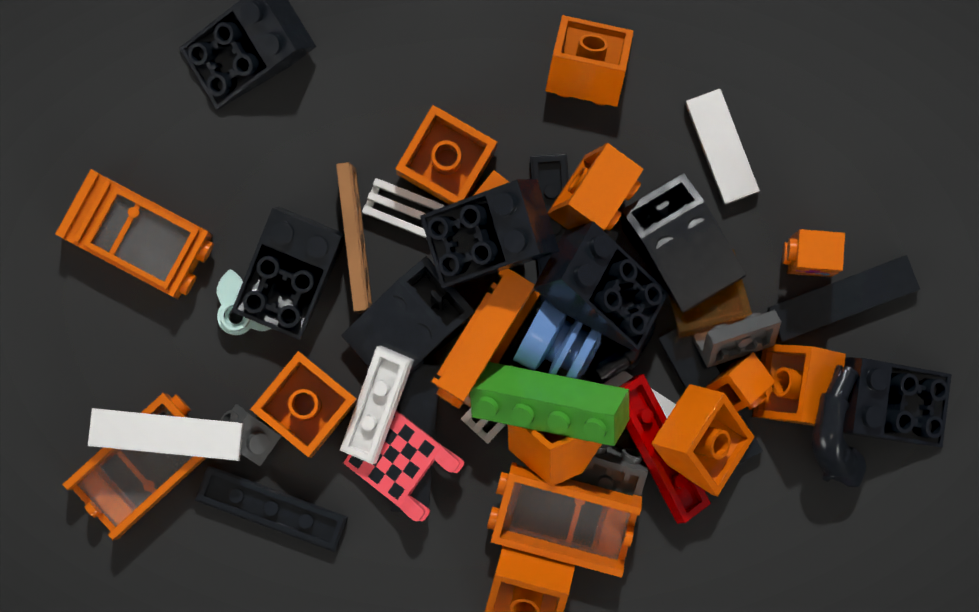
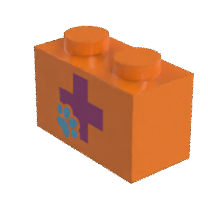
(814, 253)

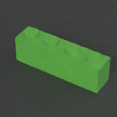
(551, 403)

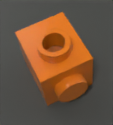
(744, 382)

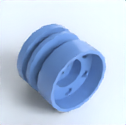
(559, 342)

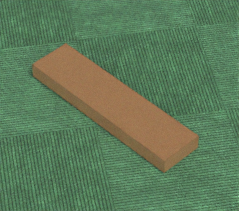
(354, 237)

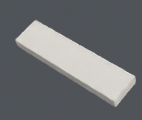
(165, 434)

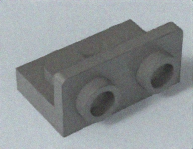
(738, 339)
(616, 470)

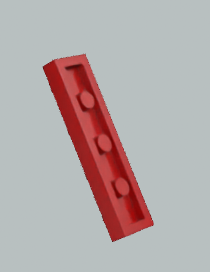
(645, 420)

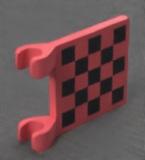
(403, 463)

